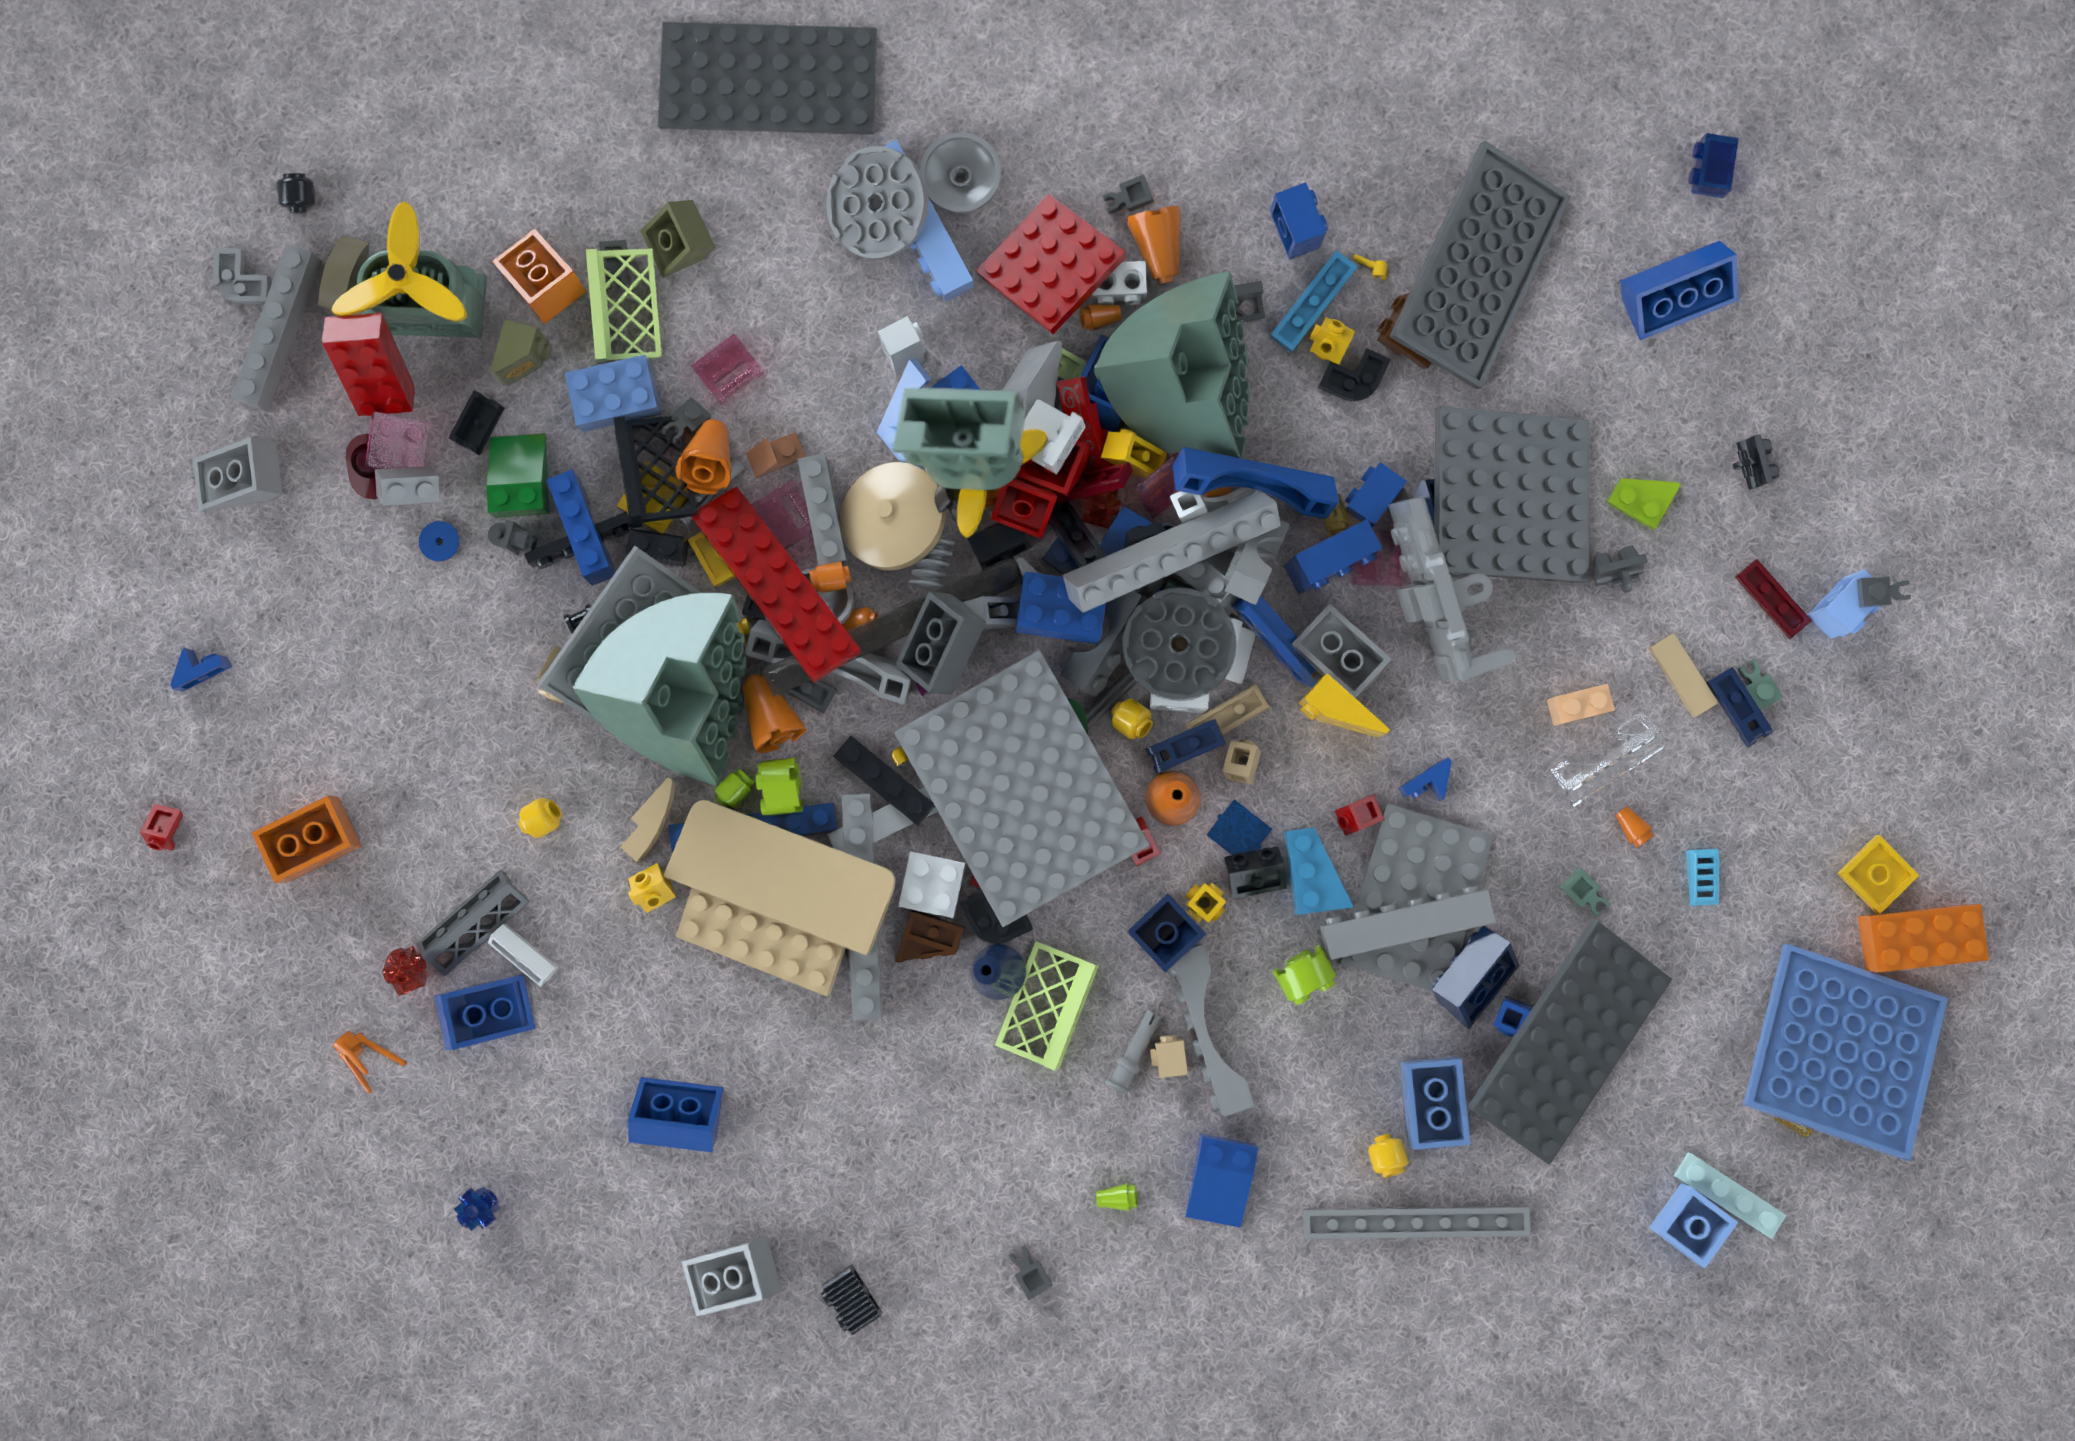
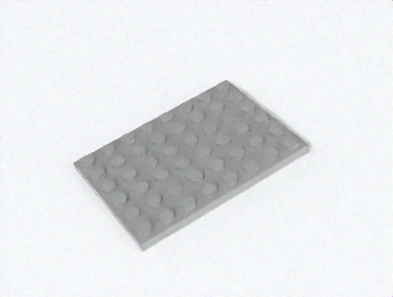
(1021, 788)

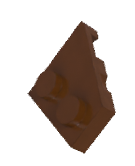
(928, 937)

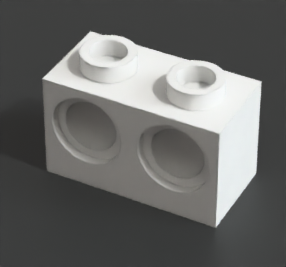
(1119, 291)

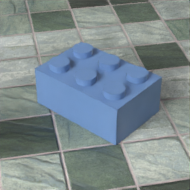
(613, 391)
(1435, 1102)

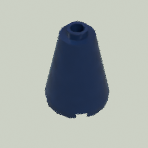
(1006, 975)

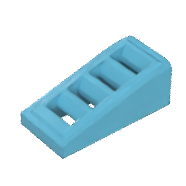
(1713, 866)

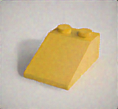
(1336, 706)

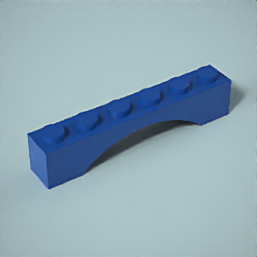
(1305, 491)

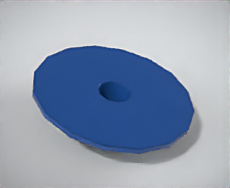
(432, 534)

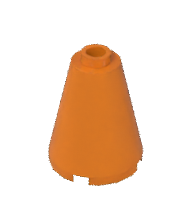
(1158, 241)
(706, 460)
(769, 716)
(1164, 807)

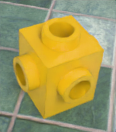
(1331, 340)
(650, 888)
(1215, 899)

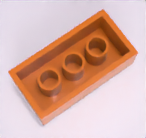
(1923, 938)

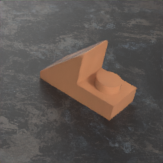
(774, 455)

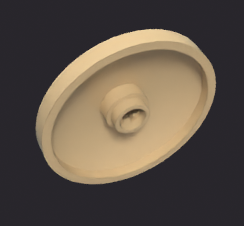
(891, 516)

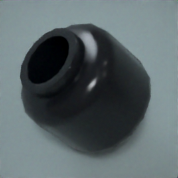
(295, 192)

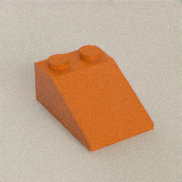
(539, 276)

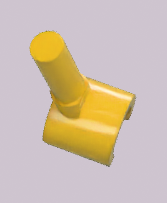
(1379, 267)
(899, 756)

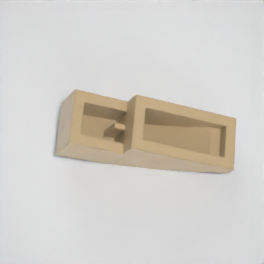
(650, 821)

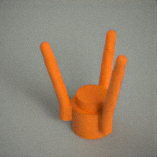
(350, 1048)

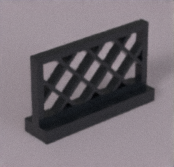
(632, 478)

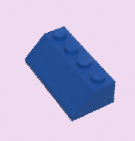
(1681, 289)

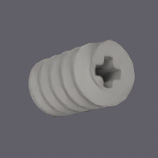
(930, 566)

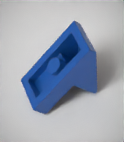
(191, 672)
(1435, 777)

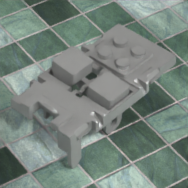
(1441, 598)

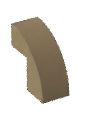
(342, 269)

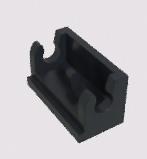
(476, 423)
(998, 544)

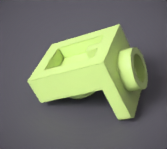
(1070, 366)

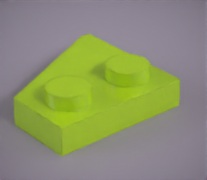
(1643, 499)

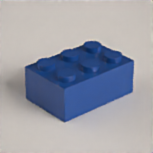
(1049, 613)

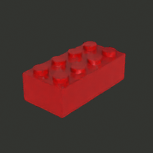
(368, 364)

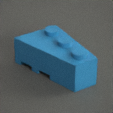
(1312, 874)

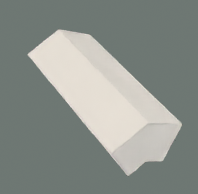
(522, 954)

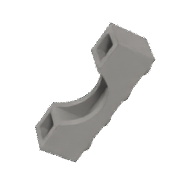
(822, 509)
(1247, 570)

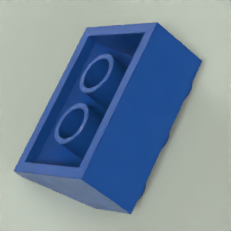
(675, 1114)

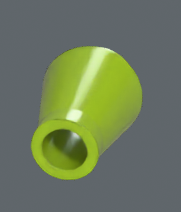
(1118, 1197)

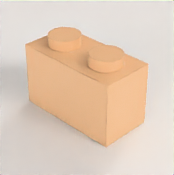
(1580, 704)

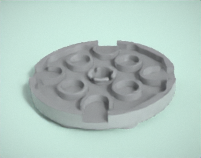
(900, 217)

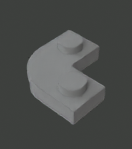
(231, 281)

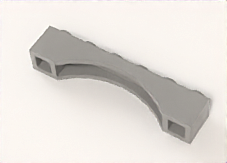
(870, 671)
(1229, 1087)

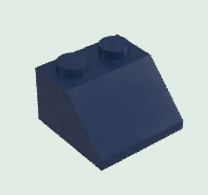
(1166, 933)

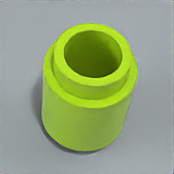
(734, 788)

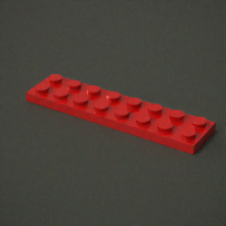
(775, 584)

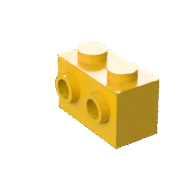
(1128, 447)

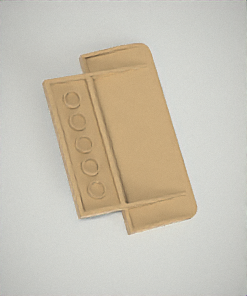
(775, 896)

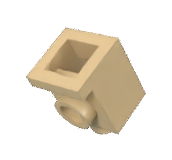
(1237, 751)

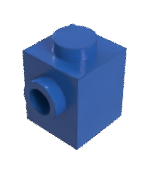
(1511, 1016)

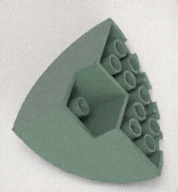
(1181, 369)
(672, 683)

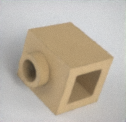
(1169, 1057)

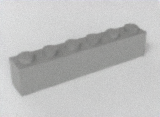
(276, 328)
(1408, 923)

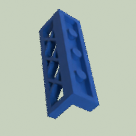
(1276, 637)

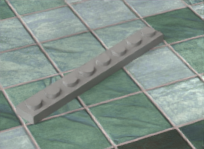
(1416, 1222)

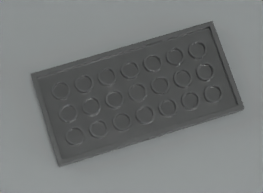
(767, 78)
(1480, 265)
(1570, 1042)

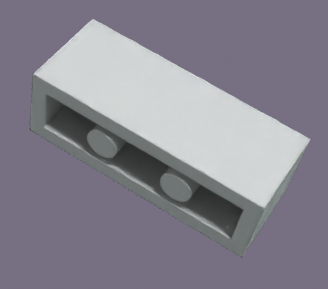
(902, 342)

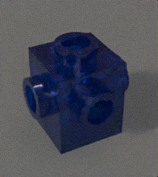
(486, 1205)

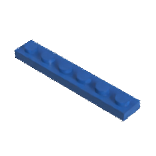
(810, 821)

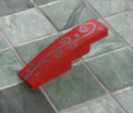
(1076, 399)

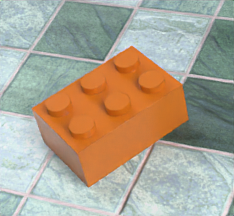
(306, 839)

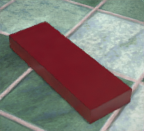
(1099, 482)
(1773, 598)

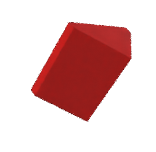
(1024, 507)

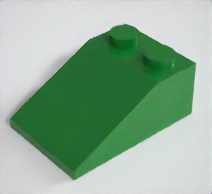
(518, 476)

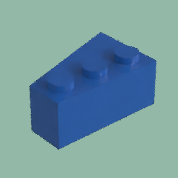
(1333, 557)

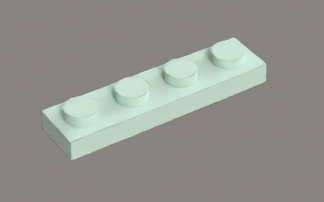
(1730, 1195)

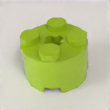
(780, 786)
(1305, 974)

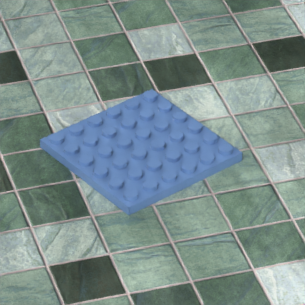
(1845, 1052)

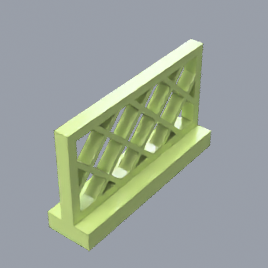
(599, 306)
(1069, 1015)

